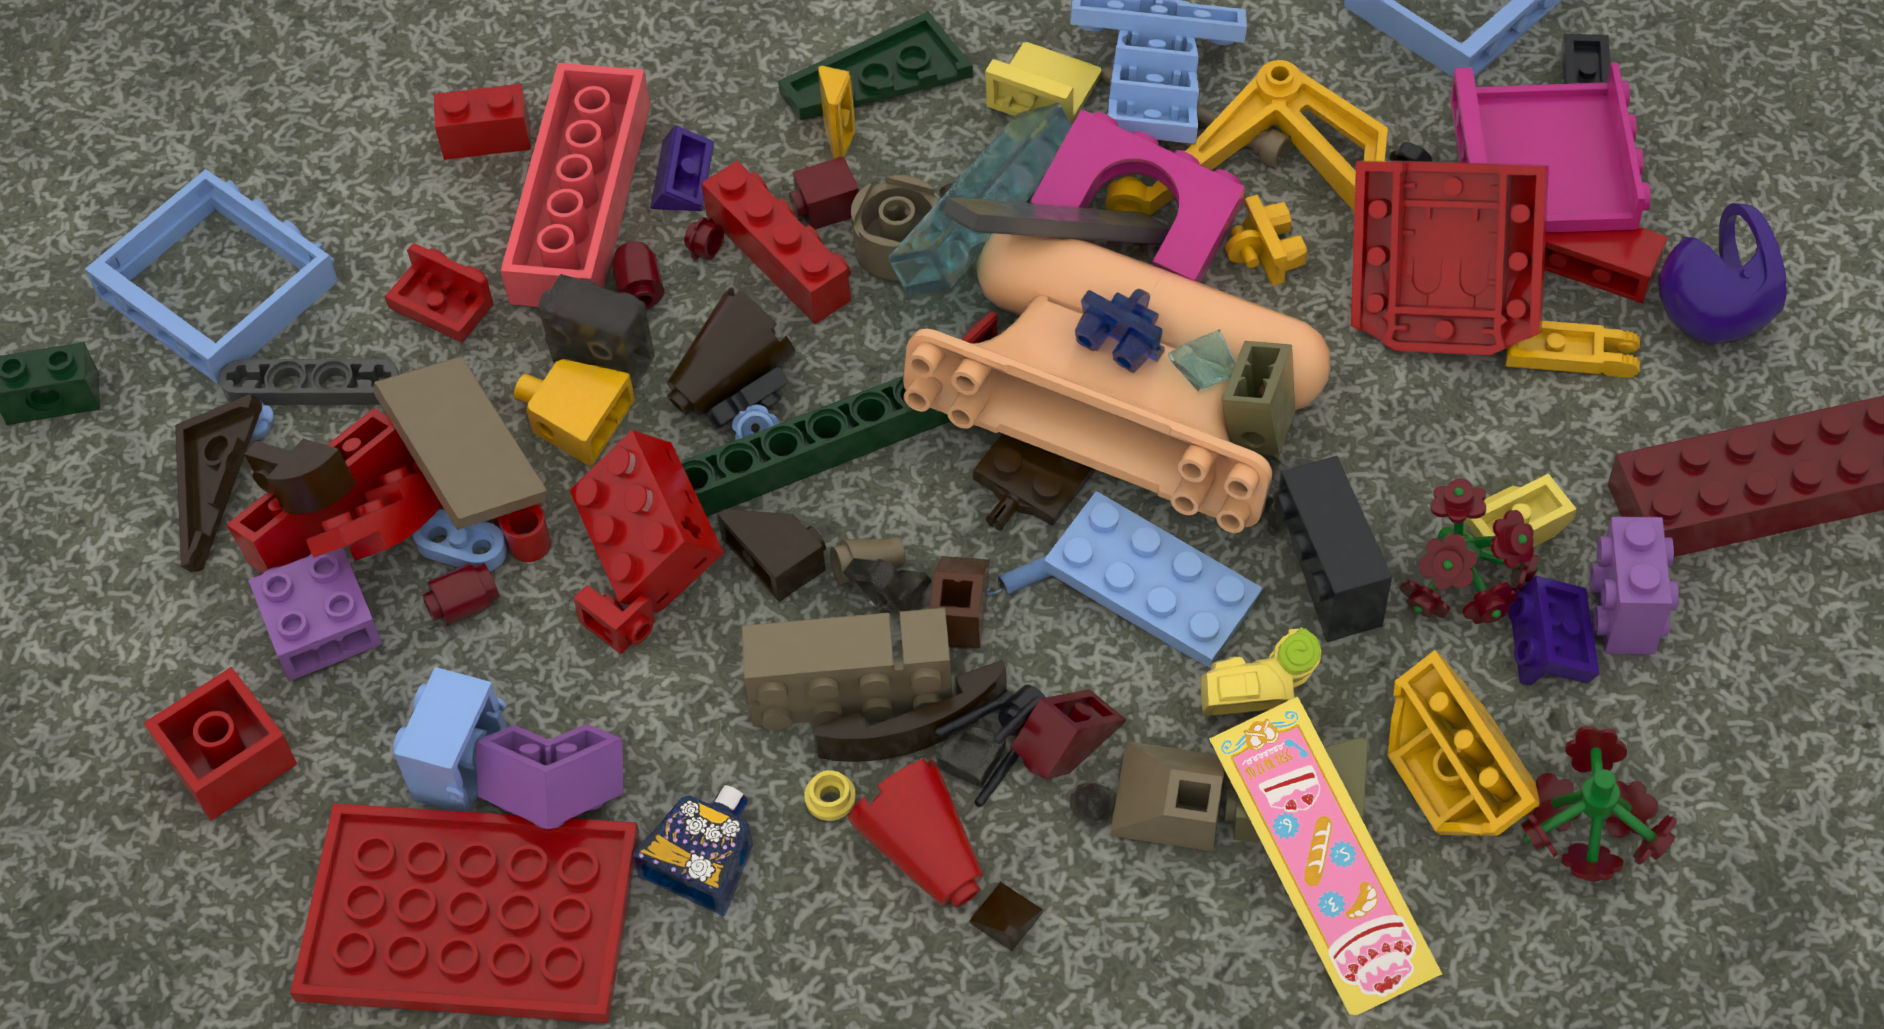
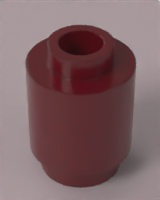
(638, 272)
(460, 593)

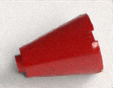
(921, 833)

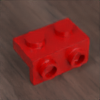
(441, 293)

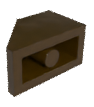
(774, 548)

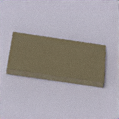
(460, 442)

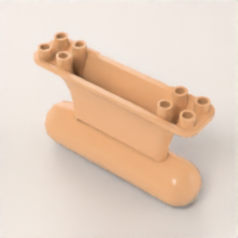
(1087, 407)

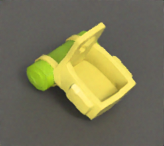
(1265, 683)

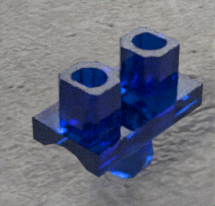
(1125, 321)

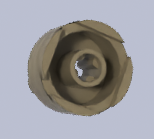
(885, 217)

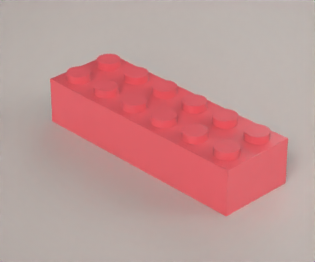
(576, 180)

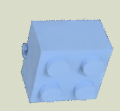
(439, 740)

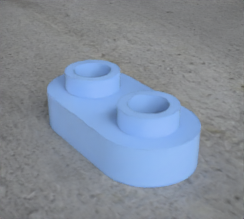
(460, 544)

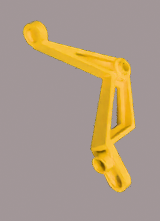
(1271, 98)

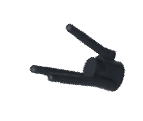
(1014, 713)

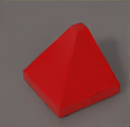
(982, 329)

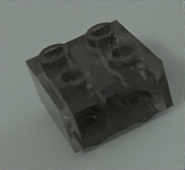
(596, 327)

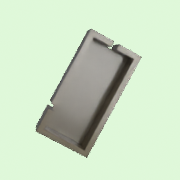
(844, 666)

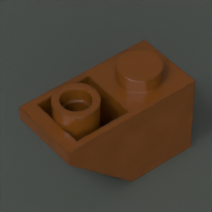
(962, 590)

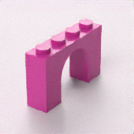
(1102, 151)

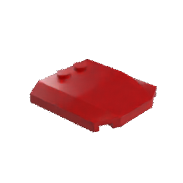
(1449, 254)

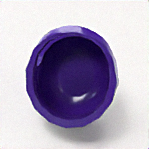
(1716, 295)

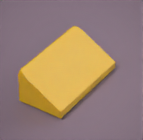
(837, 108)

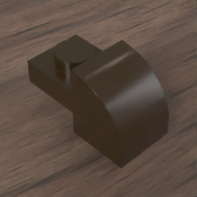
(302, 478)

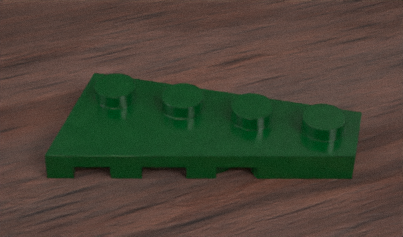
(884, 66)

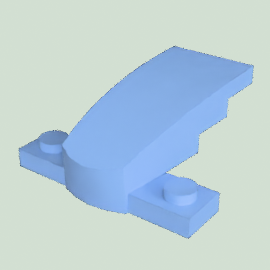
(1158, 59)

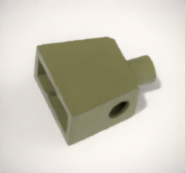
(1257, 420)

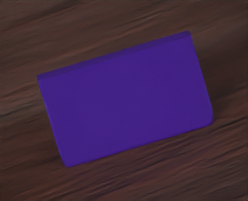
(681, 170)

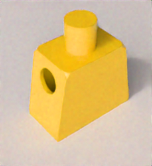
(576, 406)

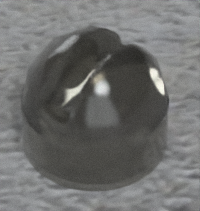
(1097, 794)

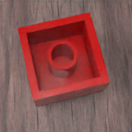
(221, 743)

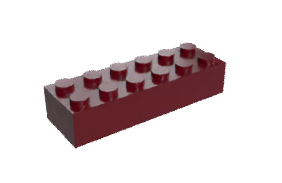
(1758, 477)

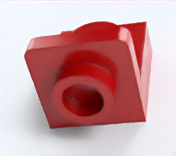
(611, 622)

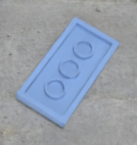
(1152, 579)

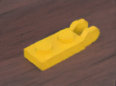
(1578, 349)

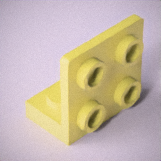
(1040, 79)

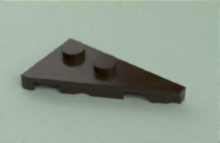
(208, 463)

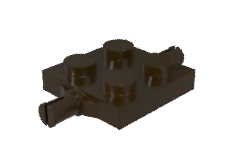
(1029, 480)

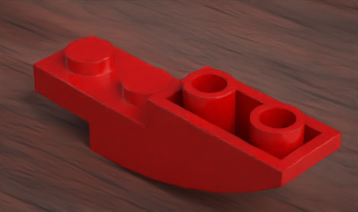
(387, 519)

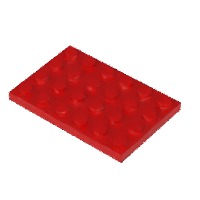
(467, 913)

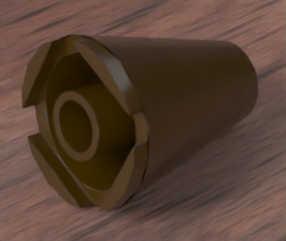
(727, 355)

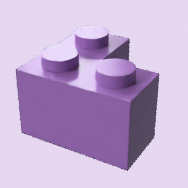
(550, 777)

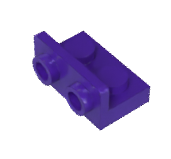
(1553, 632)

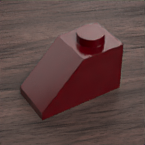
(1065, 732)

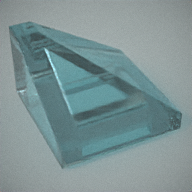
(1204, 360)

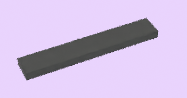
(1055, 221)

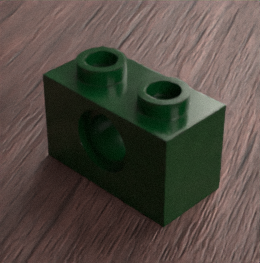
(48, 383)

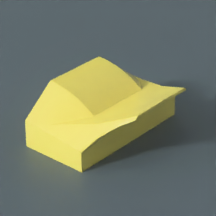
(1539, 502)

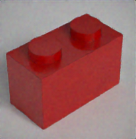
(482, 121)

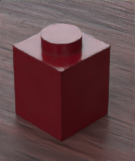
(824, 193)

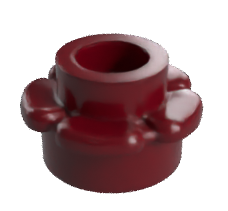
(704, 238)

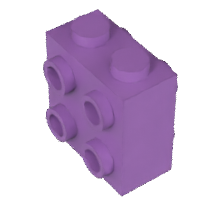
(1633, 585)
(314, 612)

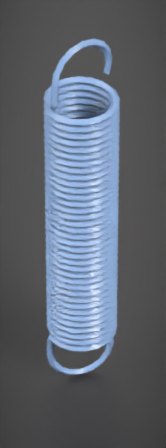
(1022, 576)

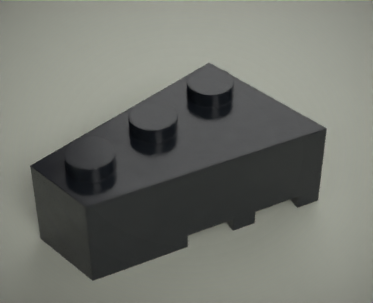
(1334, 548)

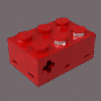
(645, 521)

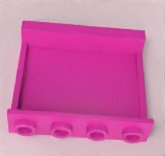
(1574, 130)

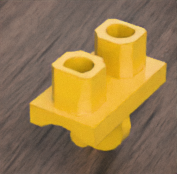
(1259, 240)

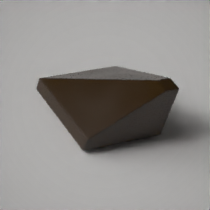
(1006, 916)

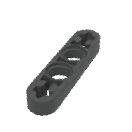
(311, 374)

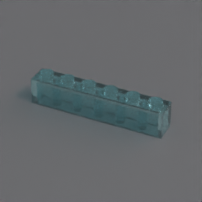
(1006, 171)

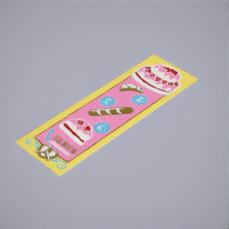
(1325, 857)

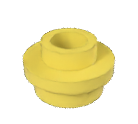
(828, 782)

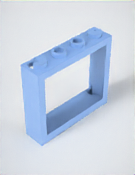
(1442, 49)
(122, 262)

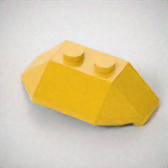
(1455, 754)

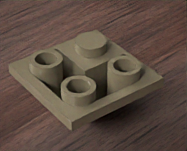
(1168, 796)

